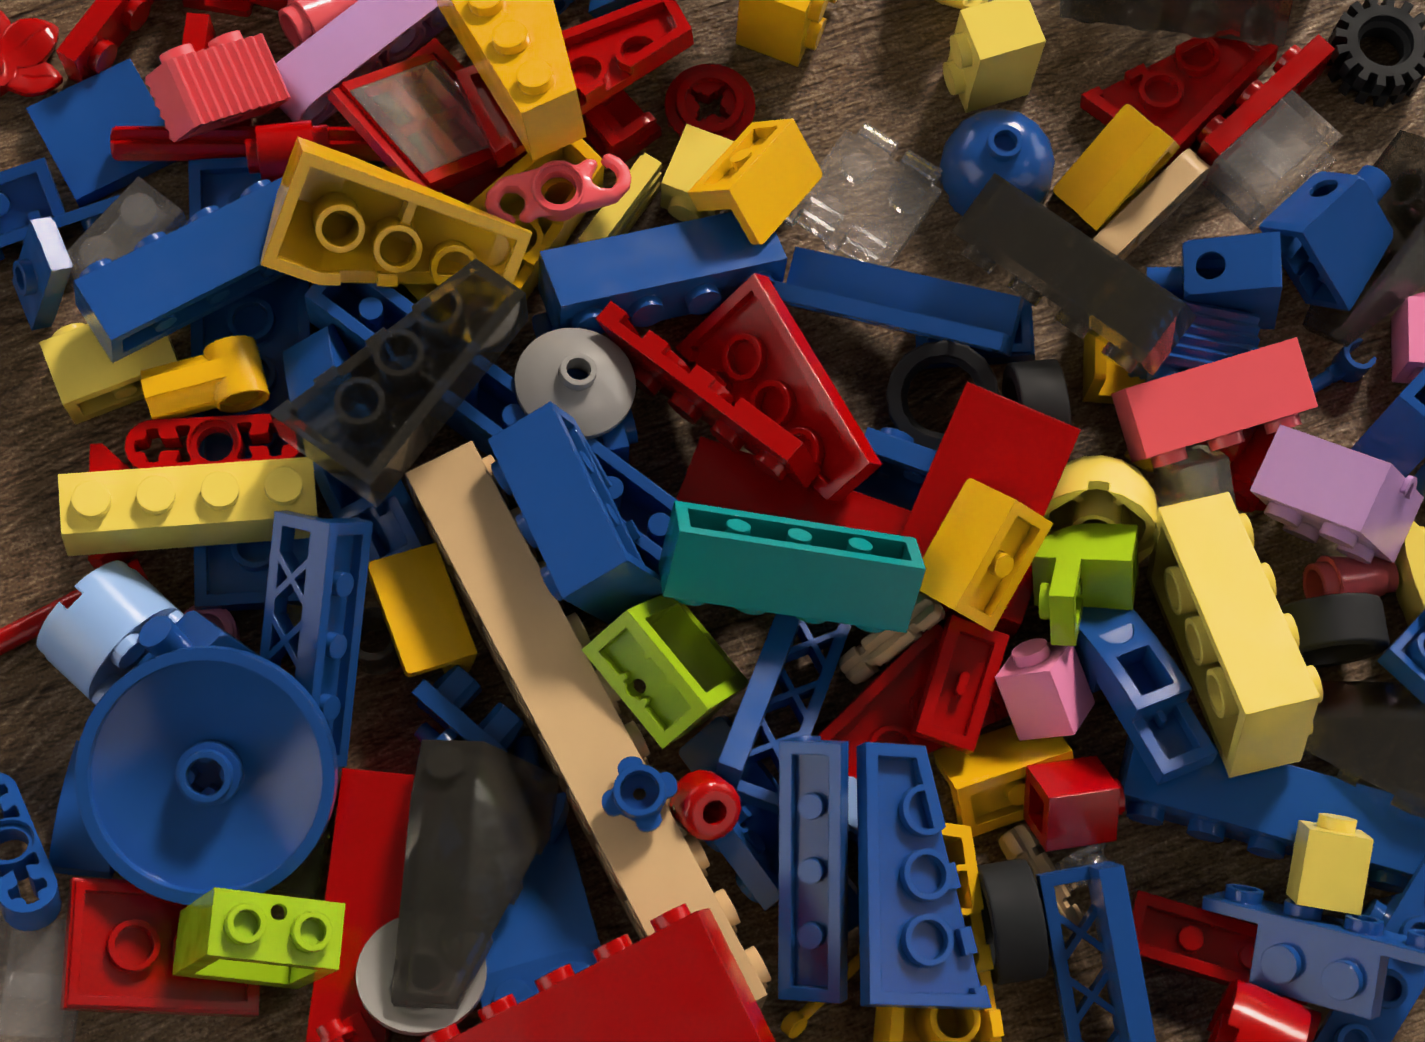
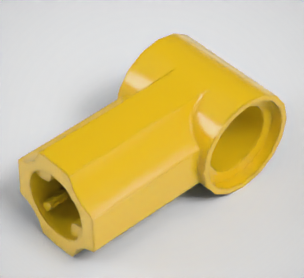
(223, 378)

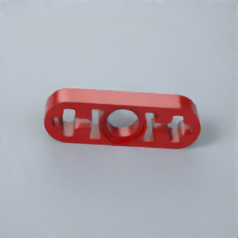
(197, 428)

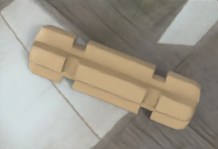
(882, 647)
(1021, 844)

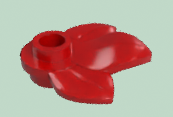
(24, 54)

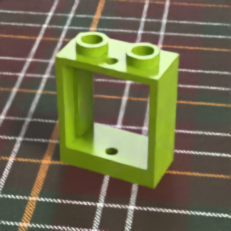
(677, 660)
(237, 939)

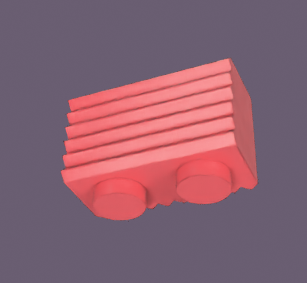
(216, 84)

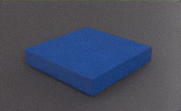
(79, 127)

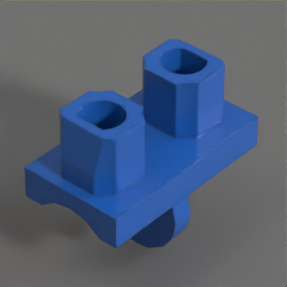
(445, 705)

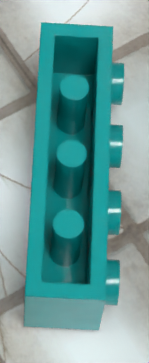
(790, 567)

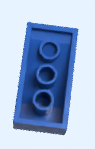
(543, 928)

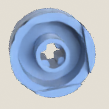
(100, 631)

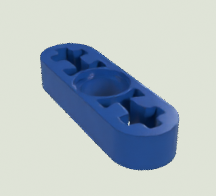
(31, 864)

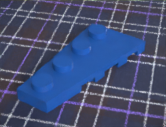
(909, 908)

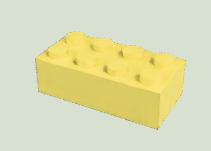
(1233, 634)

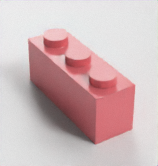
(1215, 403)

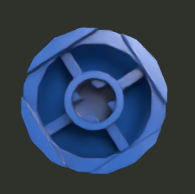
(999, 144)

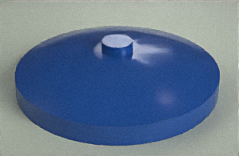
(206, 774)

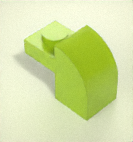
(1084, 569)

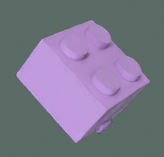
(1336, 495)

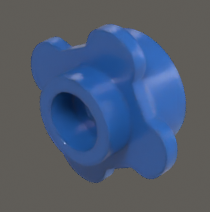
(636, 775)

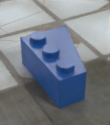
(571, 515)

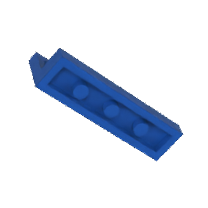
(902, 301)
(332, 601)
(759, 700)
(813, 870)
(1118, 949)

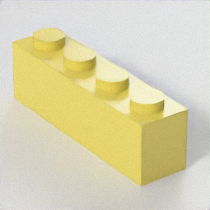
(182, 505)

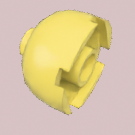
(1105, 492)

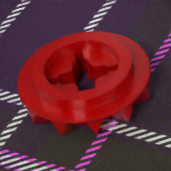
(705, 84)

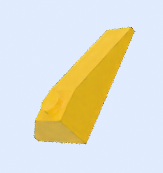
(367, 225)

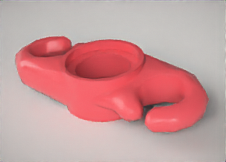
(587, 195)

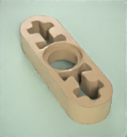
(1153, 204)

